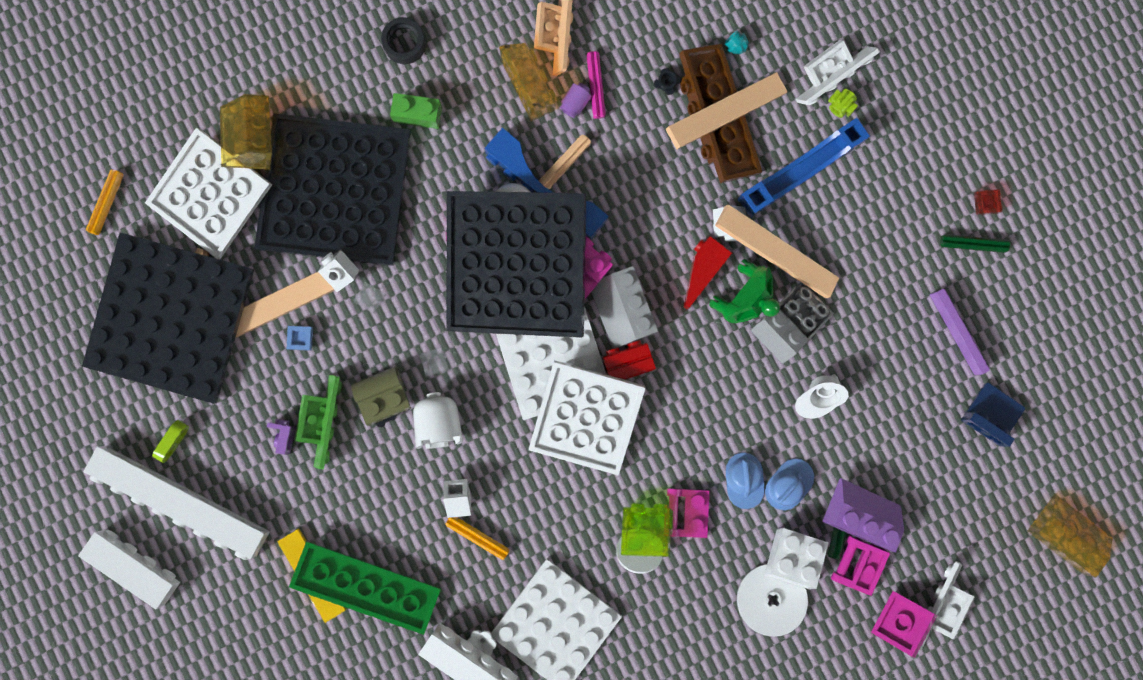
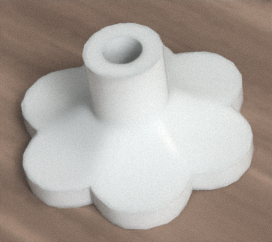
(483, 641)

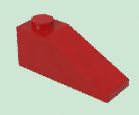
(705, 265)

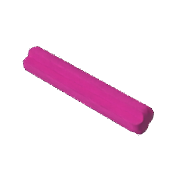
(596, 85)

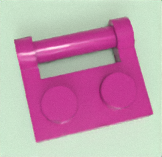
(695, 512)
(867, 568)

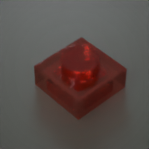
(987, 202)

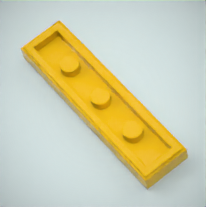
(292, 547)

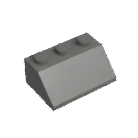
(623, 308)

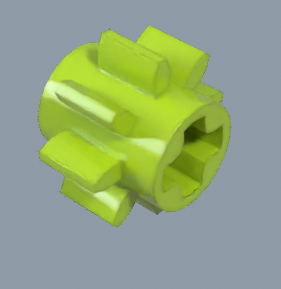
(843, 103)

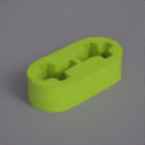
(170, 441)

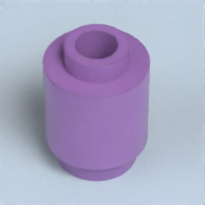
(575, 100)

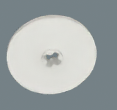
(765, 618)

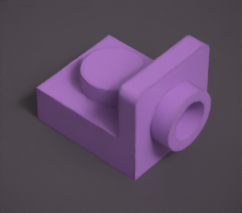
(283, 440)

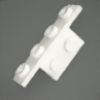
(833, 67)
(951, 605)

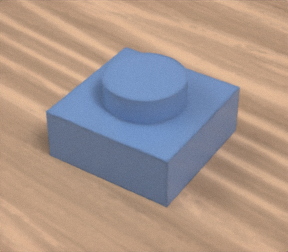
(299, 338)

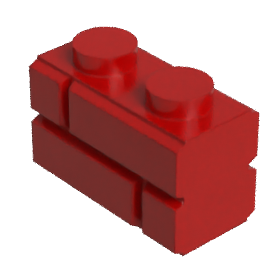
(629, 362)

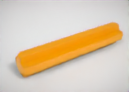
(104, 202)
(477, 537)

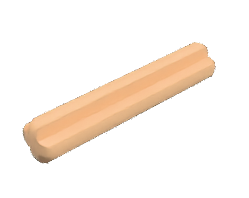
(565, 161)

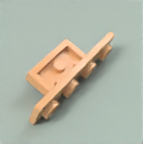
(553, 32)

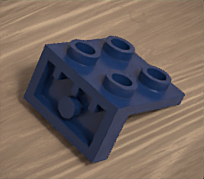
(993, 415)

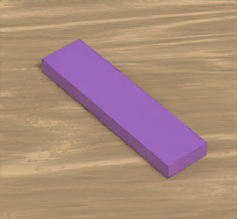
(959, 332)

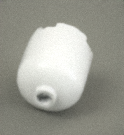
(436, 422)

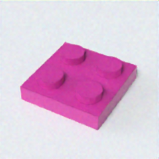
(904, 624)

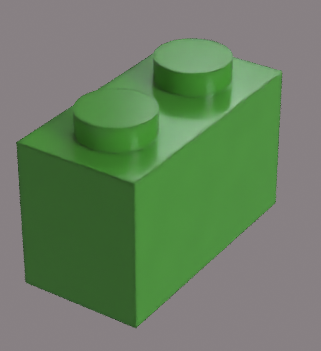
(416, 110)

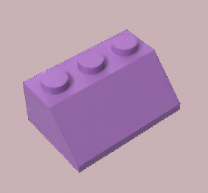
(865, 516)

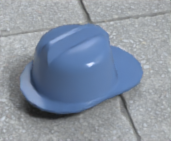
(744, 480)
(789, 484)

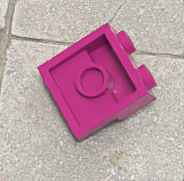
(596, 266)

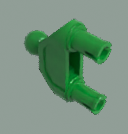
(753, 297)

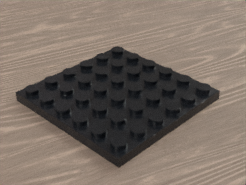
(333, 189)
(516, 263)
(168, 318)

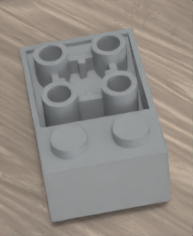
(794, 325)

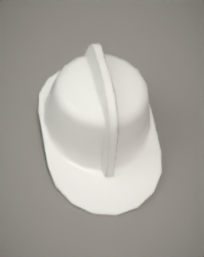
(822, 397)

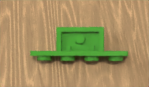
(316, 420)

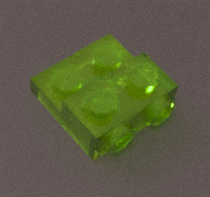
(646, 530)

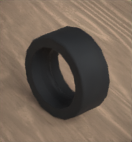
(403, 23)

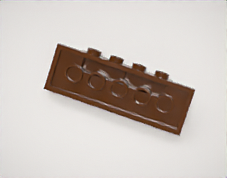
(705, 83)

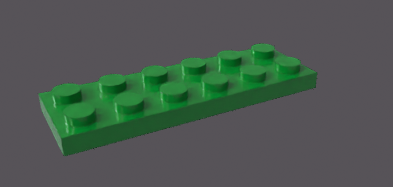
(364, 588)

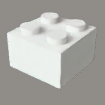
(796, 558)

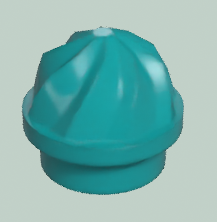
(737, 43)

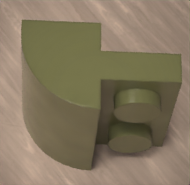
(381, 396)

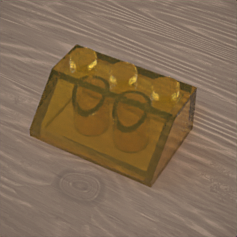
(528, 80)
(246, 132)
(1072, 537)

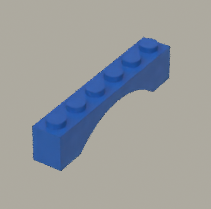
(507, 153)
(803, 168)

